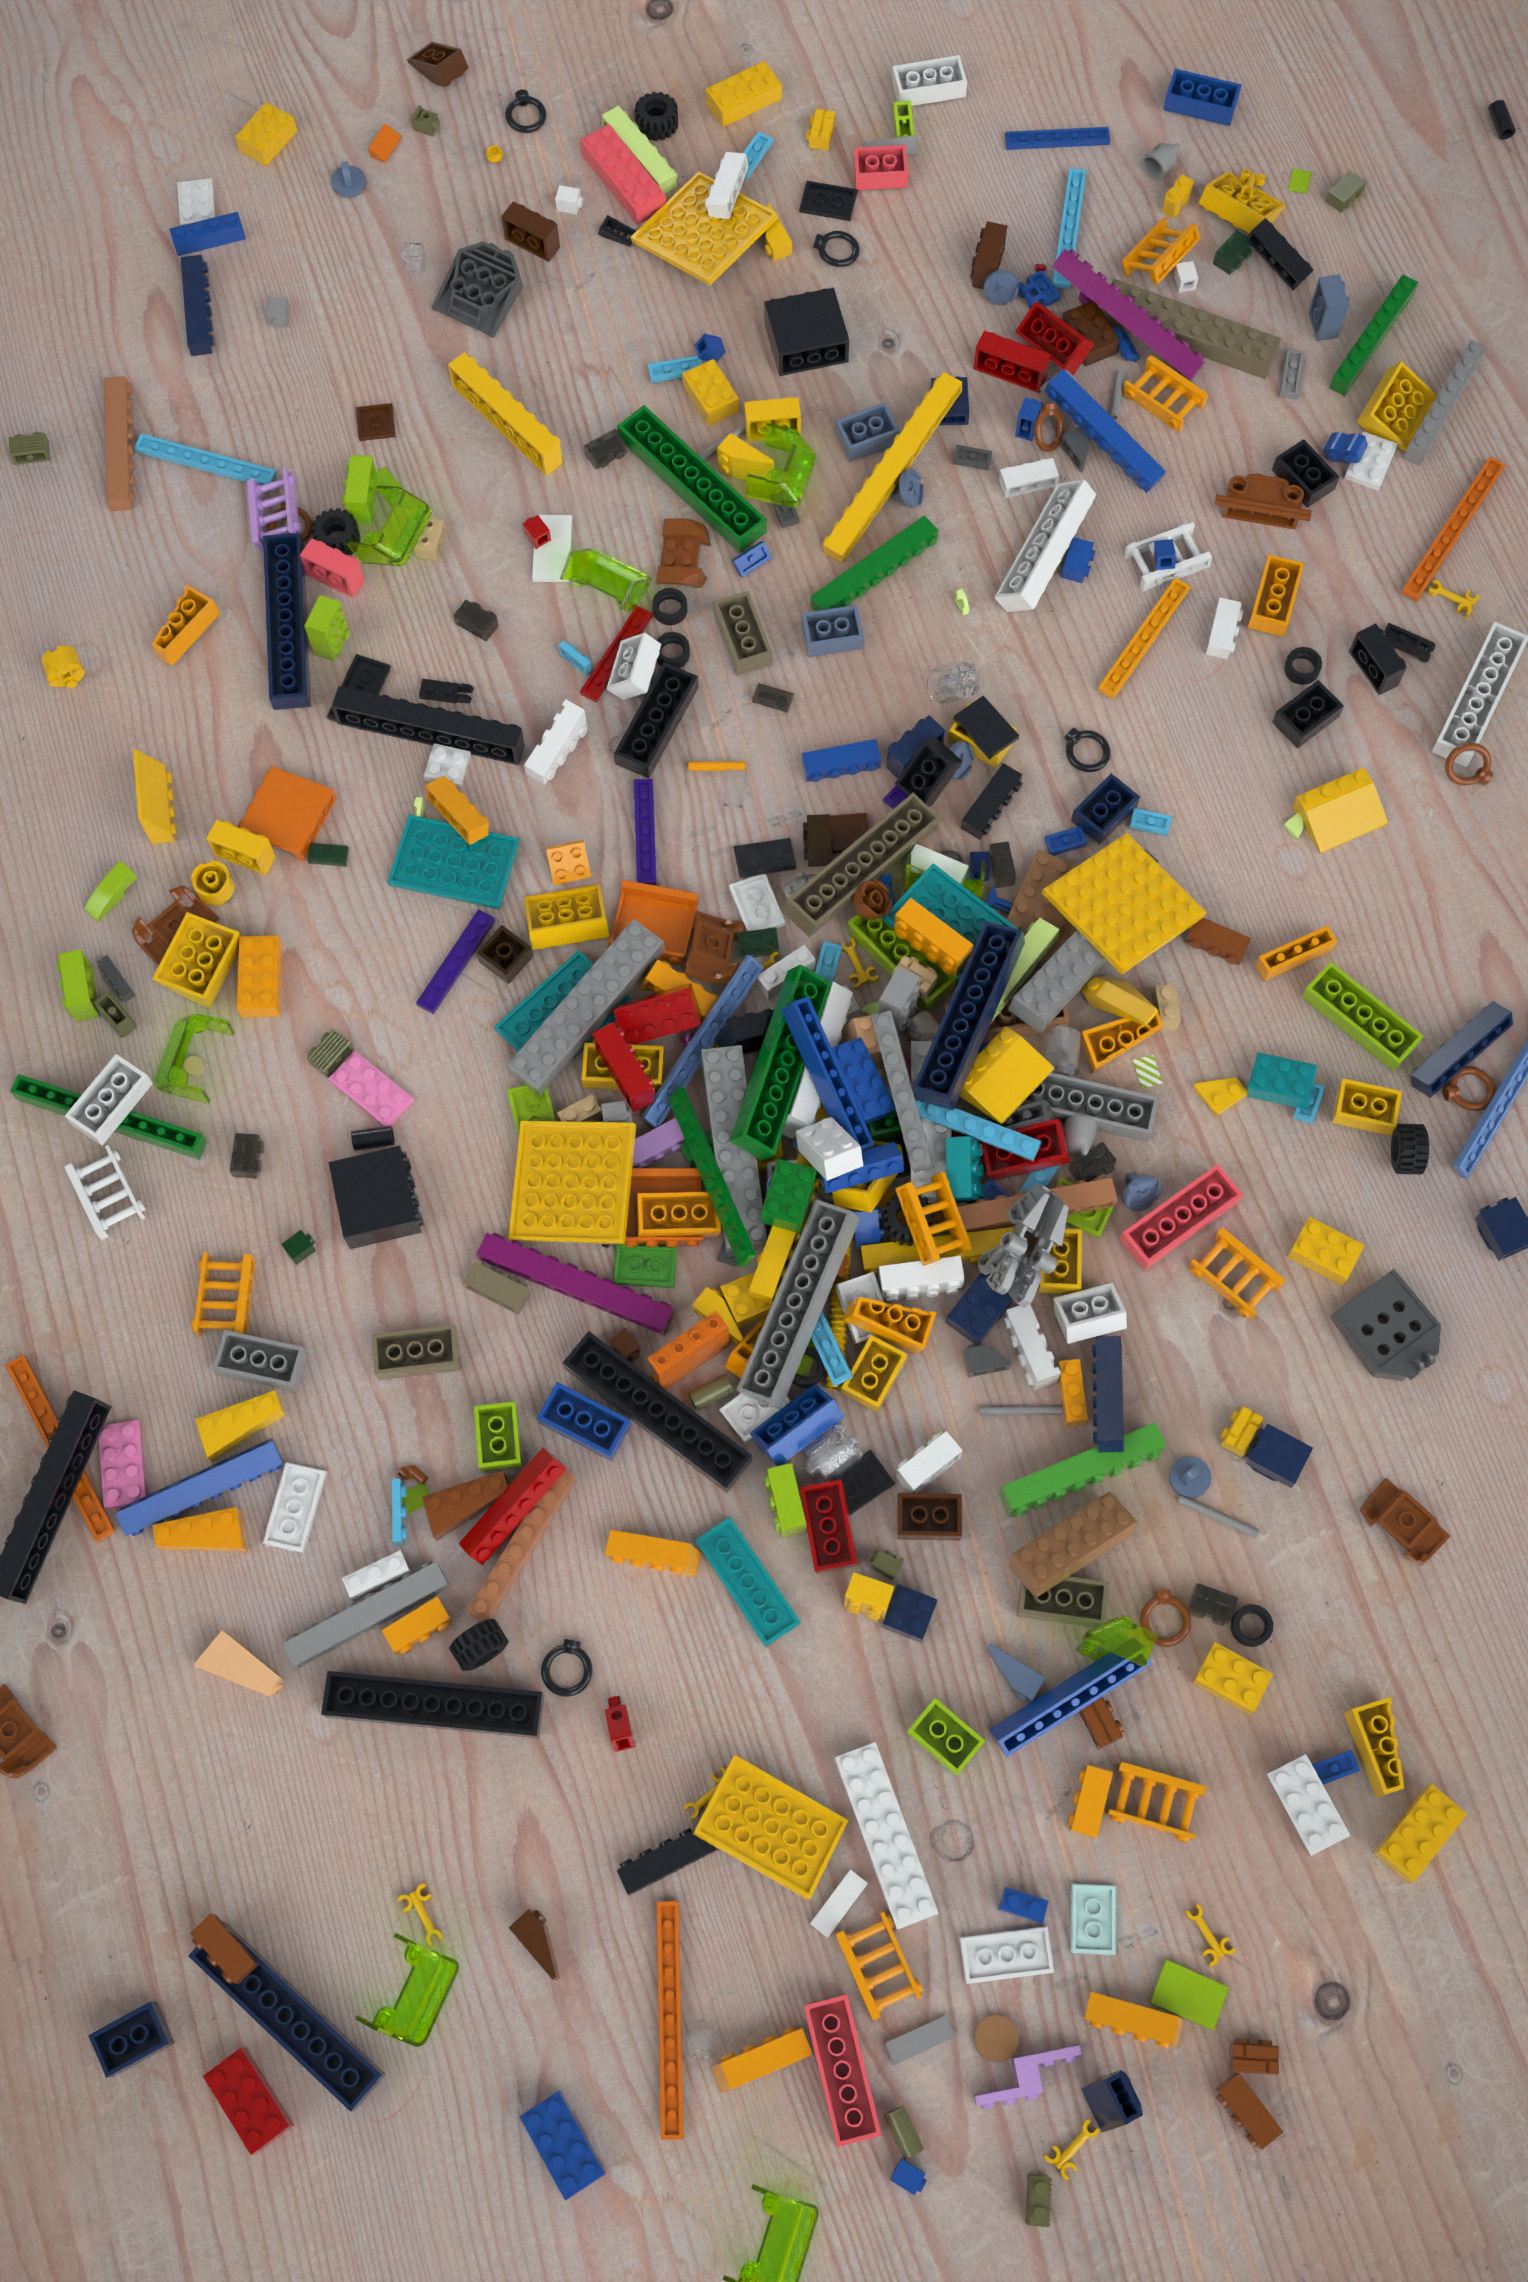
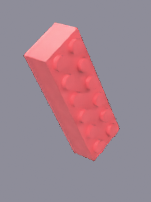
(622, 174)
(1181, 1217)
(842, 2070)

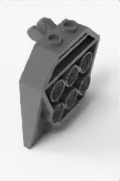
(484, 261)
(1401, 1359)

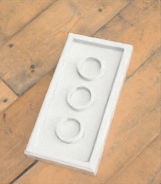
(551, 557)
(294, 1507)
(1006, 1955)

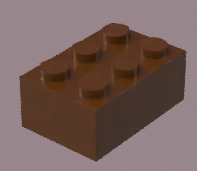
(531, 231)
(989, 251)
(1093, 325)
(929, 1516)

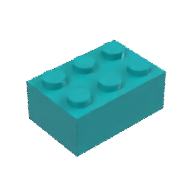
(1282, 1081)
(964, 1168)

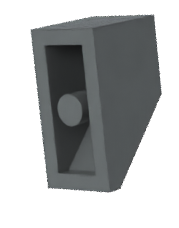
(1076, 446)
(983, 1360)

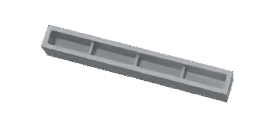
(1445, 402)
(902, 1091)
(365, 1615)

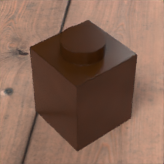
(625, 1345)

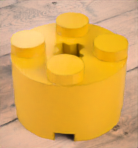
(62, 667)
(213, 883)

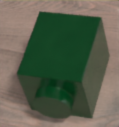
(299, 1246)

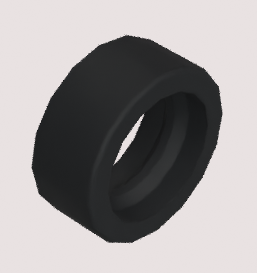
(666, 594)
(677, 638)
(1305, 653)
(806, 1383)
(1260, 1611)

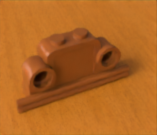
(1263, 501)

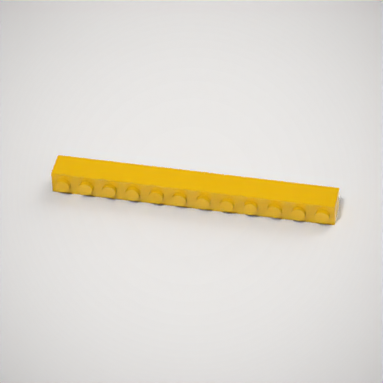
(888, 472)
(779, 1247)

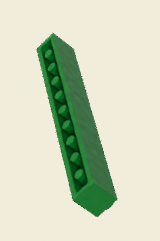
(134, 1124)

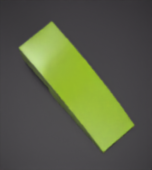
(110, 891)

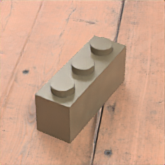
(497, 1287)

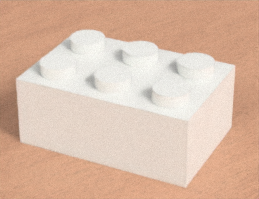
(634, 666)
(829, 1148)
(1090, 1313)
(928, 1463)

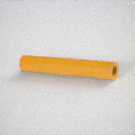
(716, 765)

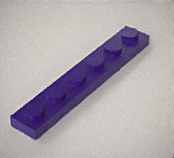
(645, 831)
(455, 962)

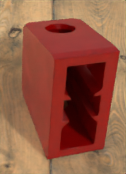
(619, 1730)

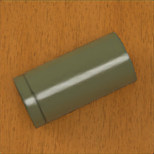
(710, 1392)
(904, 2132)

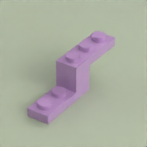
(1027, 2076)

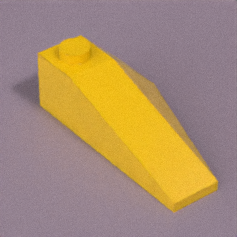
(1119, 998)

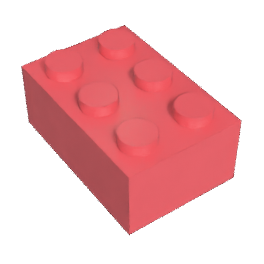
(880, 167)
(332, 567)

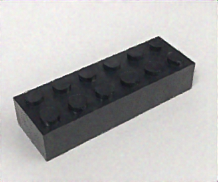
(656, 720)

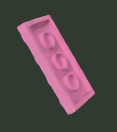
(371, 1089)
(122, 1463)

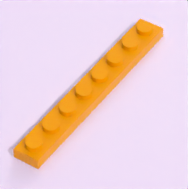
(1144, 638)

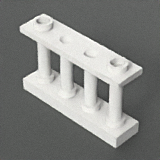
(1182, 567)
(85, 1191)

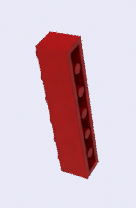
(512, 1506)

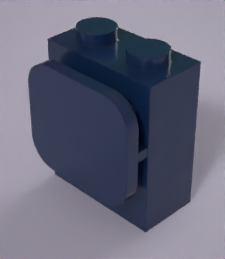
(959, 411)
(1504, 1227)
(1278, 1455)
(1113, 2101)

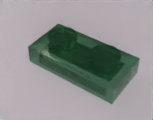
(328, 854)

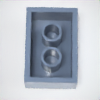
(1328, 307)
(866, 431)
(832, 631)

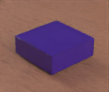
(894, 797)

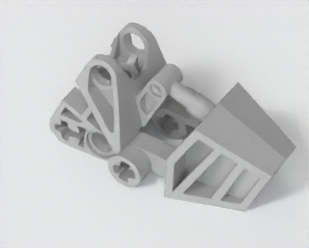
(1009, 1269)

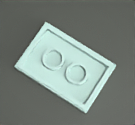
(1093, 1919)

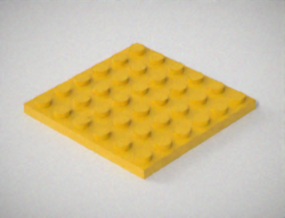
(700, 243)
(1124, 903)
(572, 1182)

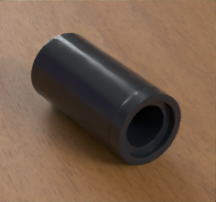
(1502, 119)
(372, 1138)

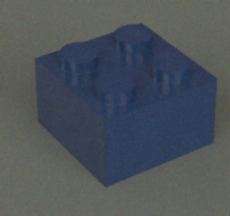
(909, 1613)

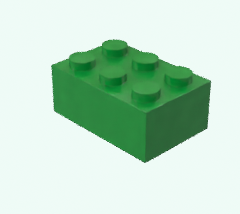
(789, 1195)

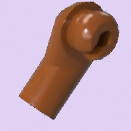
(411, 1472)

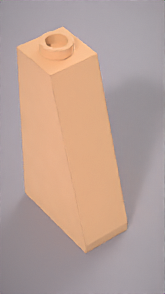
(236, 1664)

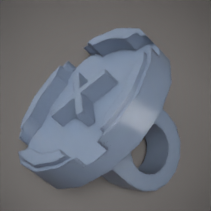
(348, 180)
(1001, 287)
(910, 489)
(965, 753)
(1140, 1191)
(1190, 1477)

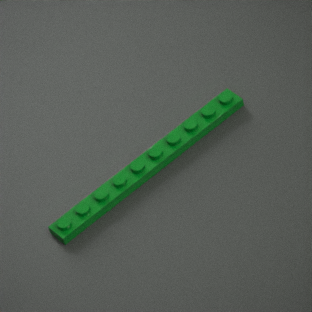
(712, 1177)

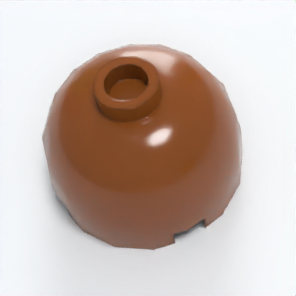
(872, 900)

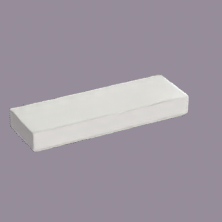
(838, 1903)

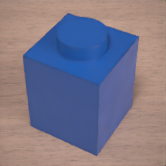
(710, 347)
(1164, 554)
(908, 2177)

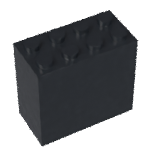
(806, 331)
(376, 1197)

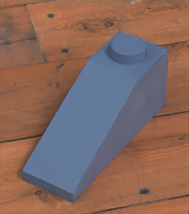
(1018, 1676)

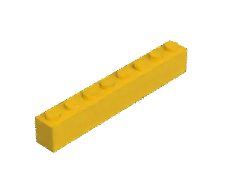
(893, 1253)

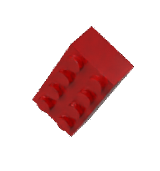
(1054, 336)
(1011, 361)
(659, 1014)
(624, 1067)
(1051, 1153)
(829, 1526)
(248, 2100)

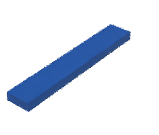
(1057, 138)

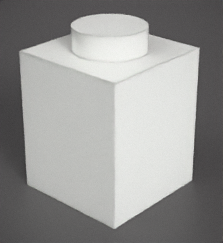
(568, 200)
(1185, 276)

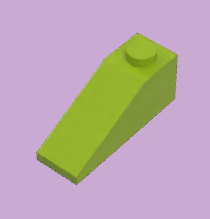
(902, 119)

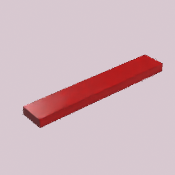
(600, 676)

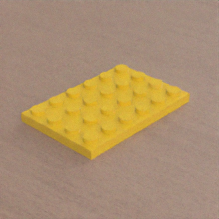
(771, 1827)

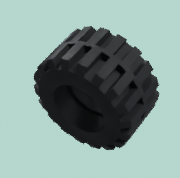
(656, 105)
(336, 521)
(1410, 1149)
(894, 1228)
(478, 1644)

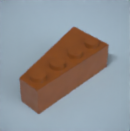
(462, 1502)

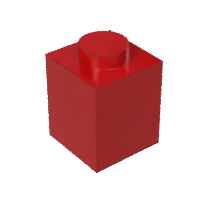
(536, 531)

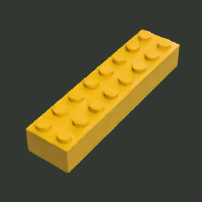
(505, 413)

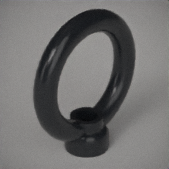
(522, 99)
(821, 242)
(1074, 737)
(568, 1647)

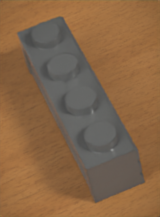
(116, 979)

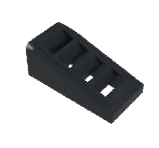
(614, 224)

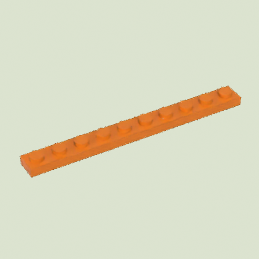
(1453, 529)
(47, 1423)
(670, 2021)

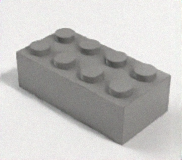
(901, 998)
(260, 1361)

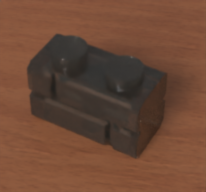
(605, 449)
(476, 620)
(1002, 864)
(246, 1155)
(1096, 1162)
(1212, 1604)

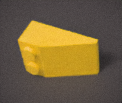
(740, 459)

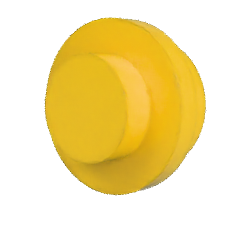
(494, 154)

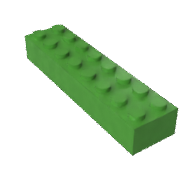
(1079, 1471)

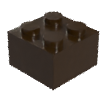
(817, 840)
(505, 954)

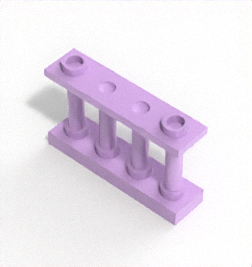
(257, 506)

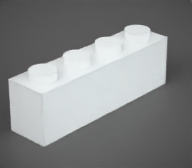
(727, 185)

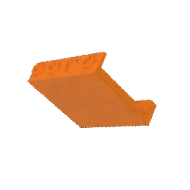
(288, 811)
(663, 912)
(660, 1181)
(689, 1350)

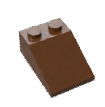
(439, 63)
(536, 1939)

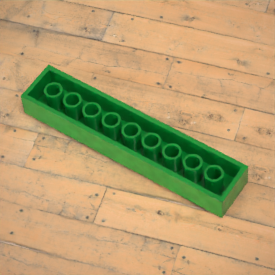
(692, 479)
(777, 1069)

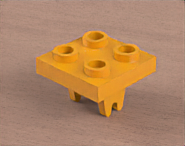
(568, 862)

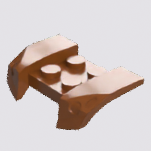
(682, 552)
(159, 933)
(713, 948)
(1405, 1521)
(21, 1741)

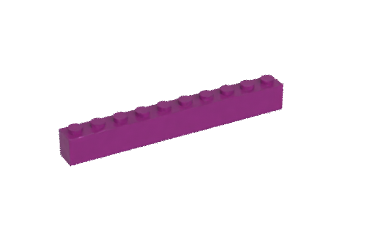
(1128, 314)
(575, 1283)

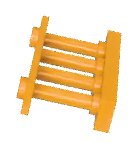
(1168, 259)
(1173, 380)
(918, 1224)
(1240, 1254)
(241, 1306)
(1171, 1785)
(866, 1984)

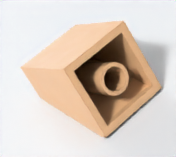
(863, 1028)

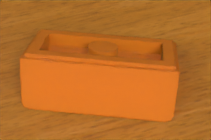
(384, 143)

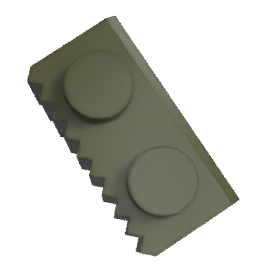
(1345, 191)
(29, 448)
(115, 1014)
(329, 1052)
(1038, 2200)

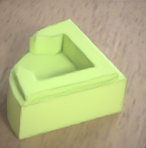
(962, 602)
(420, 806)
(1294, 826)
(870, 1009)

